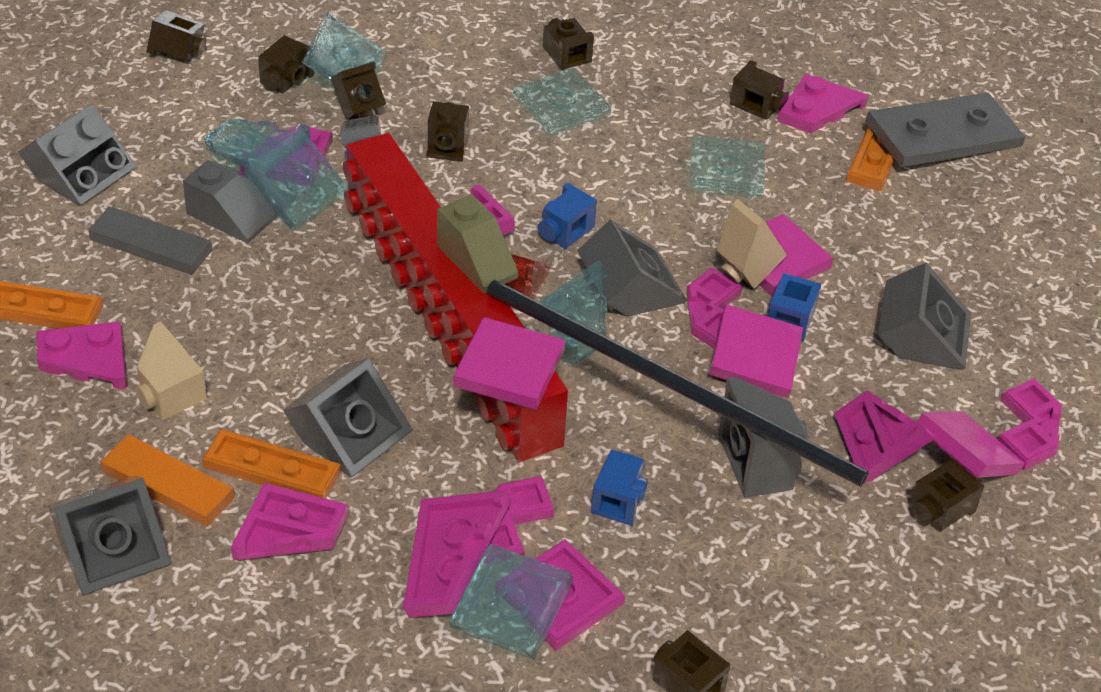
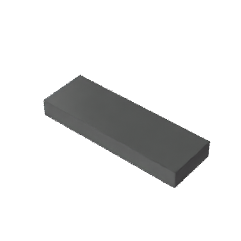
(360, 129)
(150, 240)

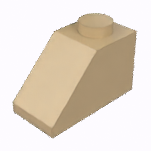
(748, 246)
(168, 375)

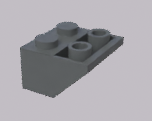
(78, 156)

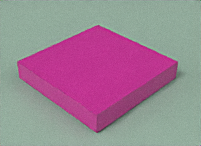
(803, 256)
(756, 350)
(509, 363)
(971, 444)
(588, 598)

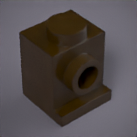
(565, 34)
(176, 36)
(282, 64)
(347, 90)
(758, 91)
(448, 131)
(938, 502)
(690, 666)

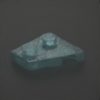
(246, 140)
(583, 302)

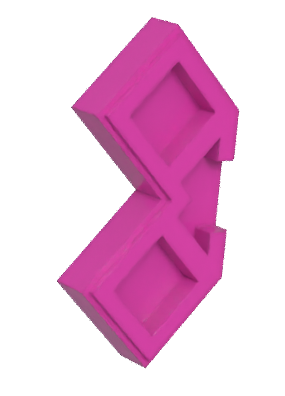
(707, 301)
(1040, 413)
(528, 503)

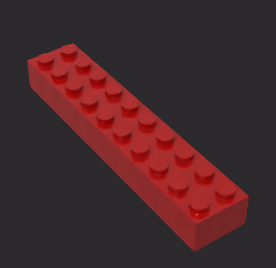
(402, 221)

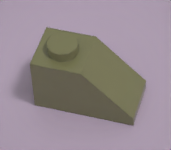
(475, 242)

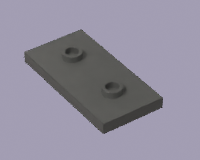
(944, 129)

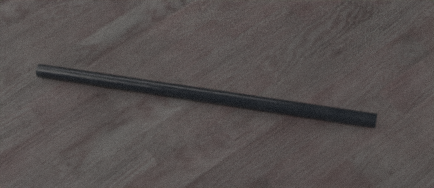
(680, 384)

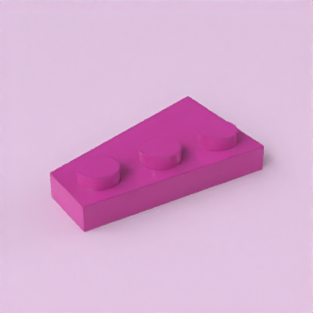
(448, 548)

